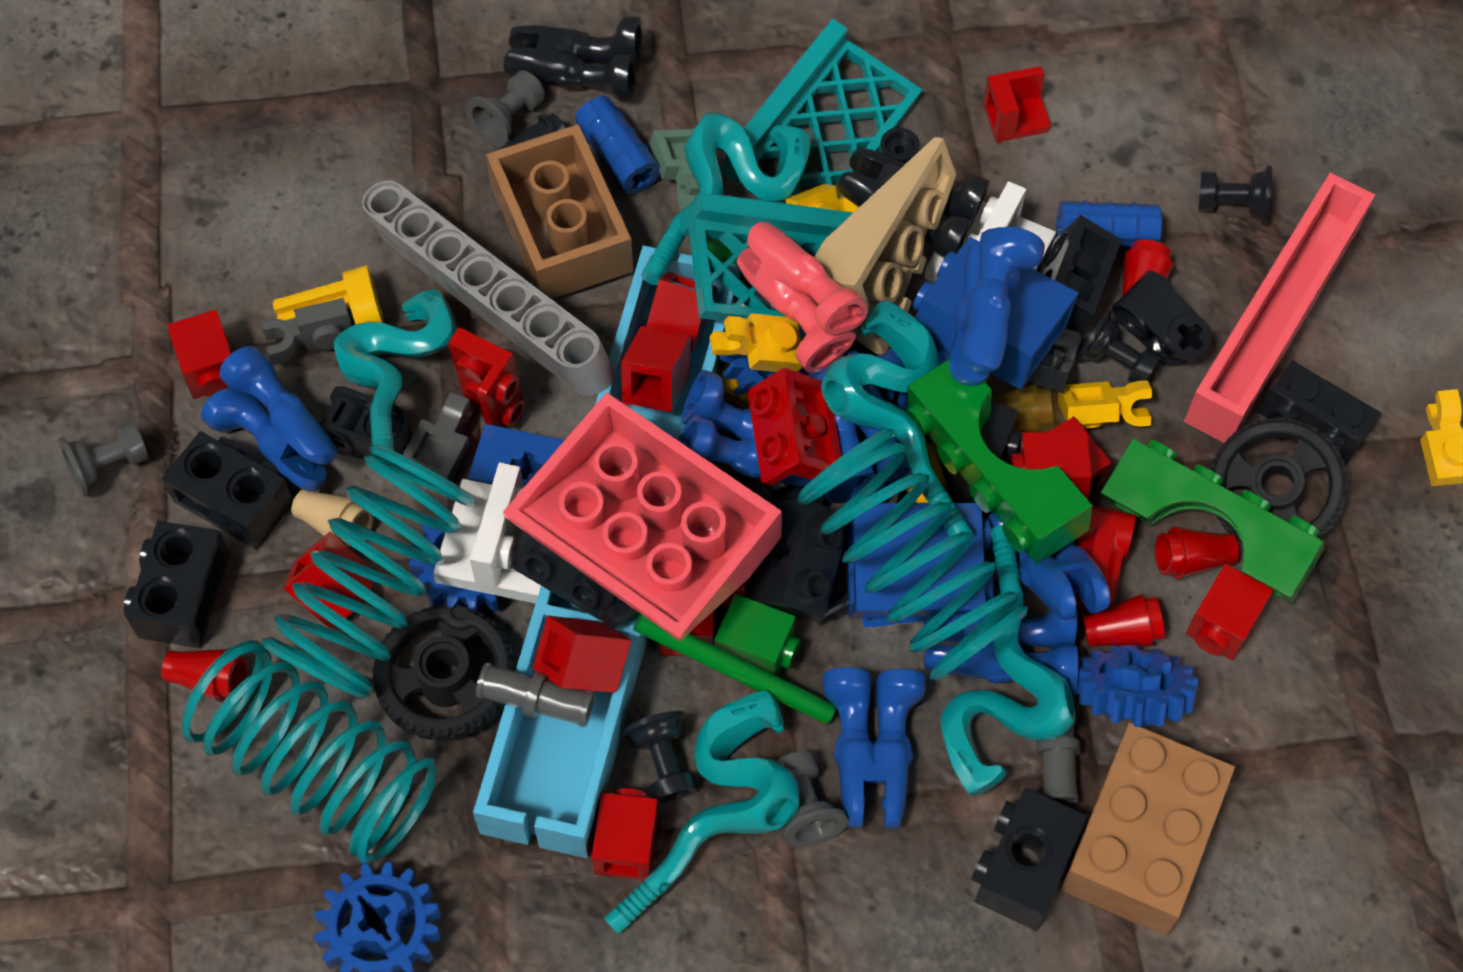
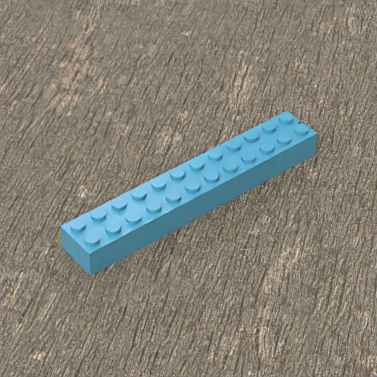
(549, 771)

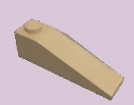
(886, 234)

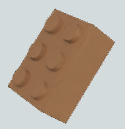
(560, 212)
(1148, 829)

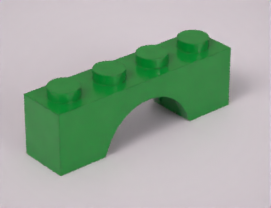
(1156, 486)
(1036, 506)

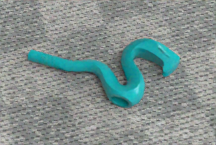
(723, 133)
(362, 343)
(849, 401)
(1045, 721)
(765, 812)

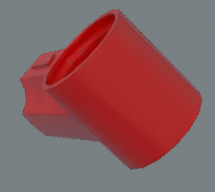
(1107, 544)

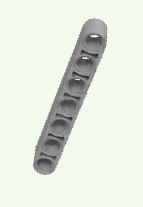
(489, 288)

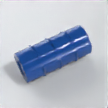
(617, 145)
(1124, 220)

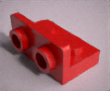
(487, 378)
(792, 427)

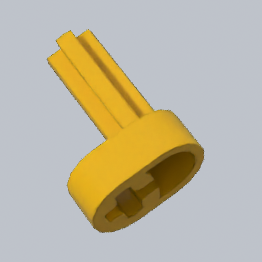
(356, 288)

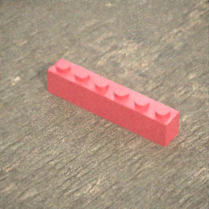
(1278, 308)

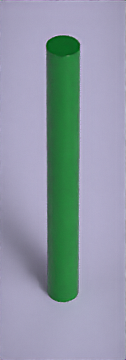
(739, 671)

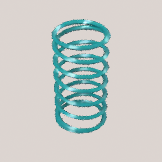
(861, 457)
(398, 471)
(363, 836)

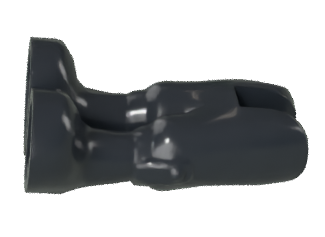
(562, 55)
(875, 168)

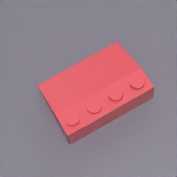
(647, 517)

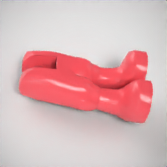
(792, 284)

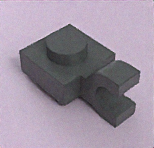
(313, 327)
(442, 444)

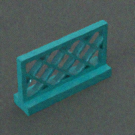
(809, 78)
(730, 222)

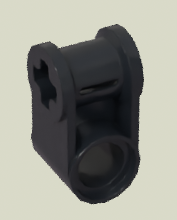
(1158, 318)
(350, 427)

